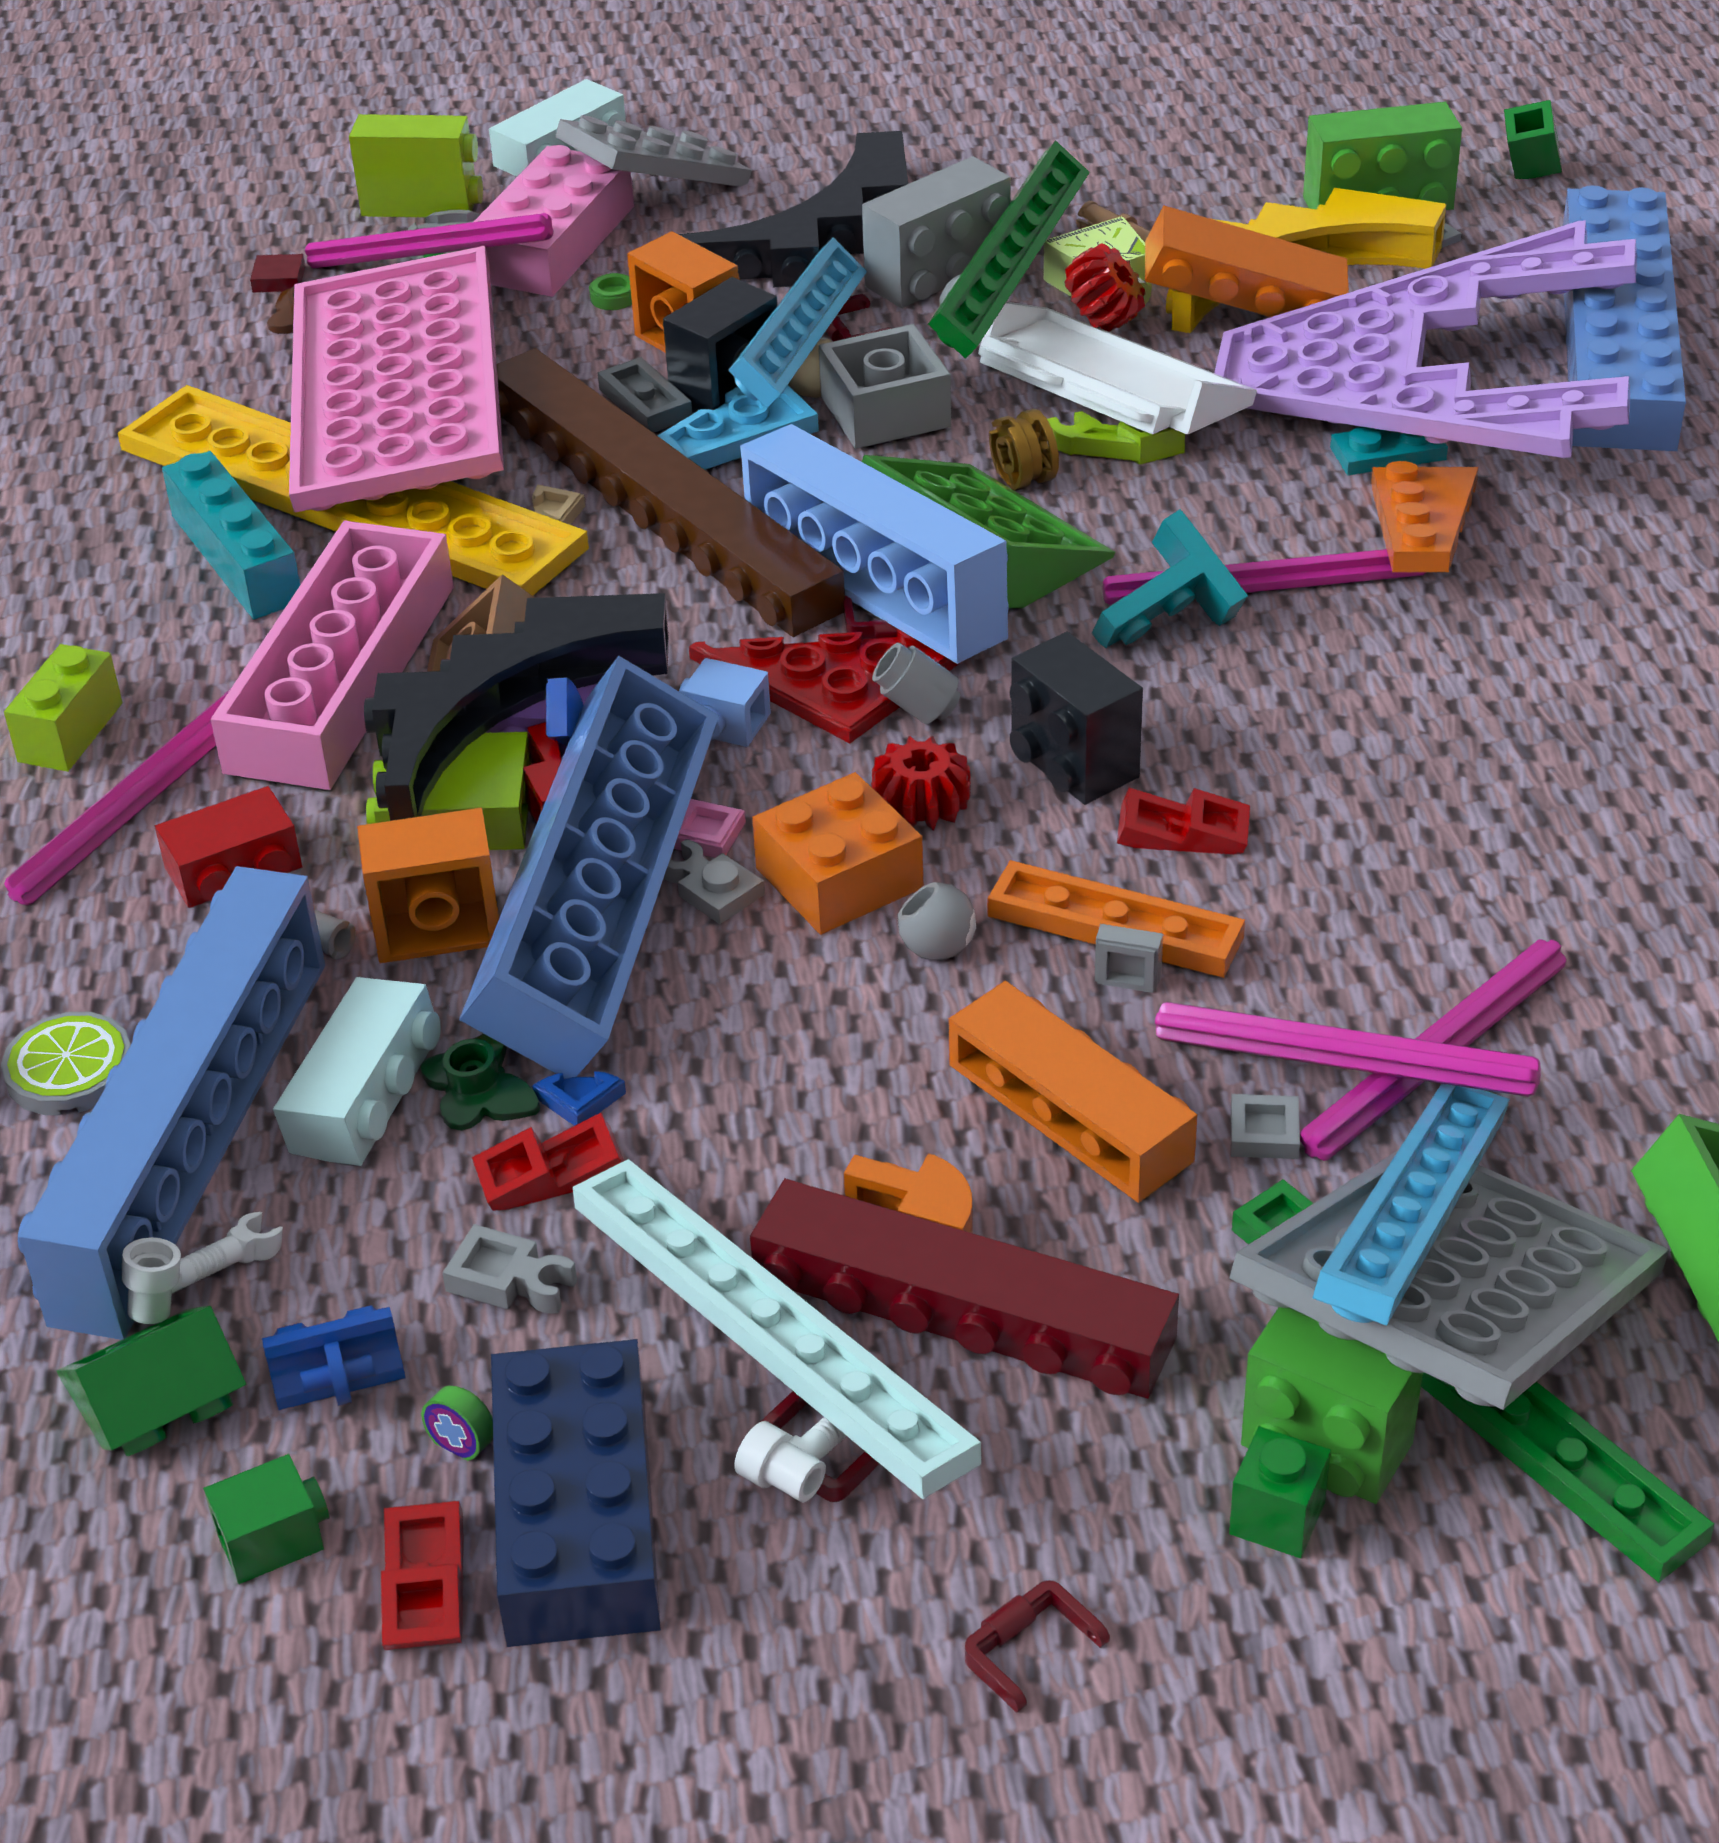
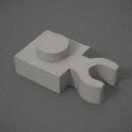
(715, 886)
(500, 1266)

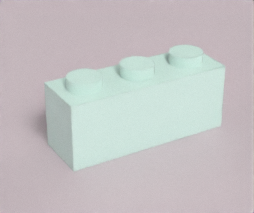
(526, 134)
(358, 1071)

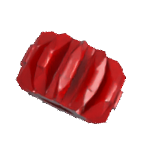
(1104, 287)
(923, 780)

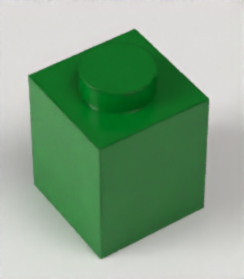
(1533, 140)
(1279, 1491)
(267, 1517)

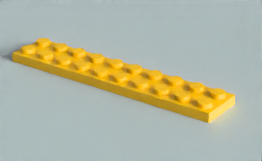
(481, 531)

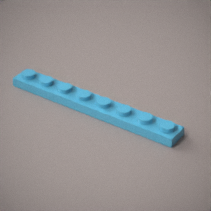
(797, 324)
(1410, 1205)

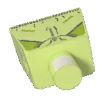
(1114, 233)

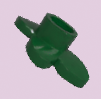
(477, 1084)

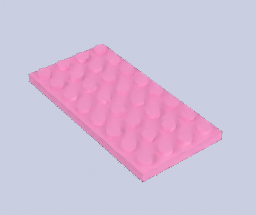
(393, 380)

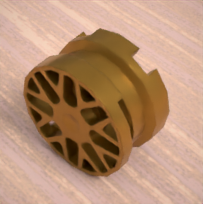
(1022, 450)

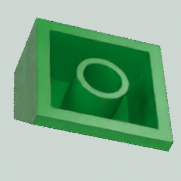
(154, 1379)

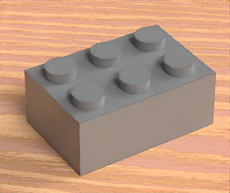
(930, 229)

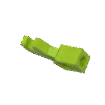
(1113, 441)

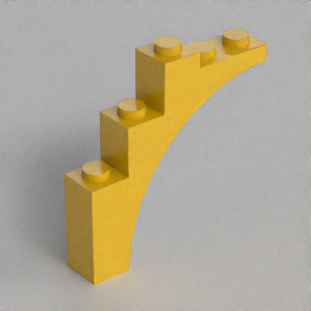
(1350, 225)

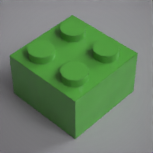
(1333, 1397)

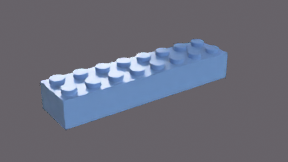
(1631, 326)
(591, 872)
(174, 1099)

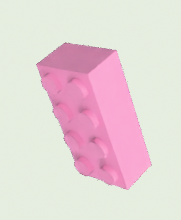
(584, 207)

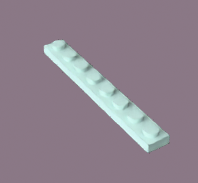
(780, 1330)

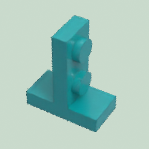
(1192, 575)

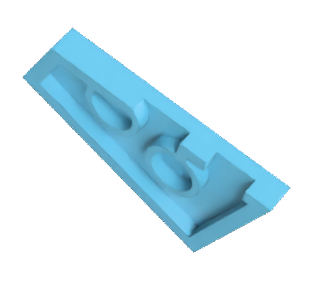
(717, 434)

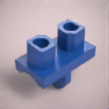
(333, 1357)

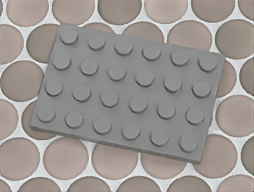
(1496, 1297)

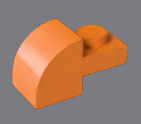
(932, 1193)

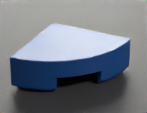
(562, 709)
(579, 1097)

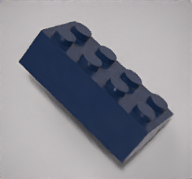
(572, 1494)

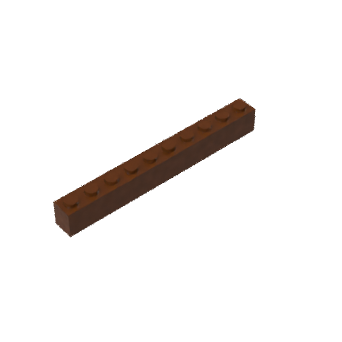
(670, 495)

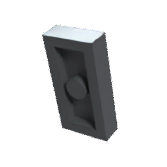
(644, 394)

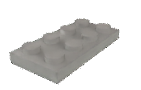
(653, 152)

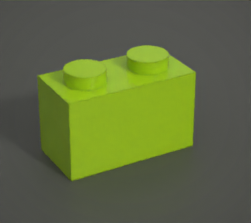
(63, 707)

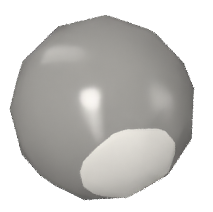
(937, 921)

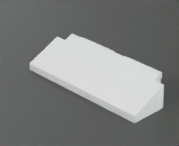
(1108, 371)

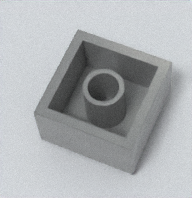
(885, 386)

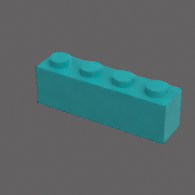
(231, 533)

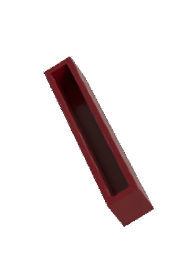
(968, 1288)

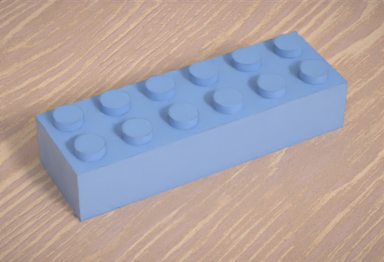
(897, 548)

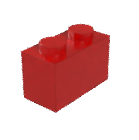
(210, 842)

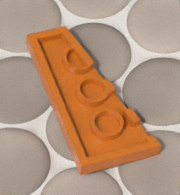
(1422, 513)

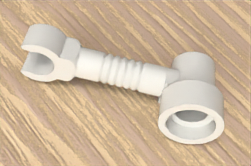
(155, 1267)
(787, 1461)

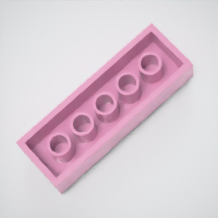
(306, 686)

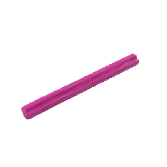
(429, 240)
(1281, 573)
(113, 810)
(1459, 1026)
(1349, 1049)

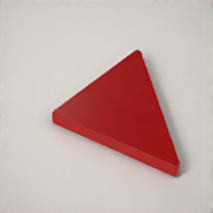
(823, 679)

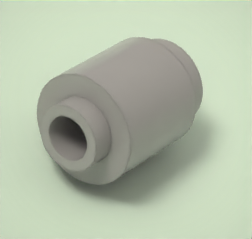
(917, 683)

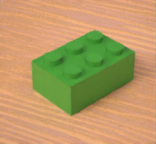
(1384, 152)

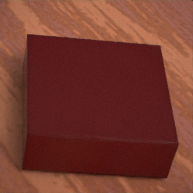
(277, 272)

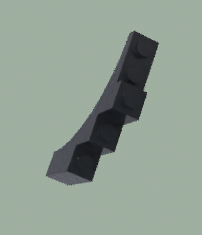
(790, 240)
(434, 715)

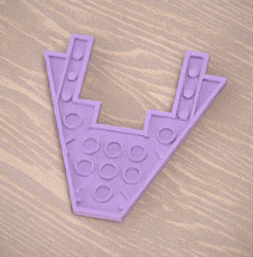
(1364, 350)

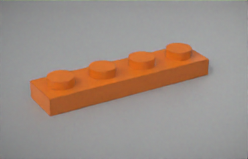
(1078, 906)

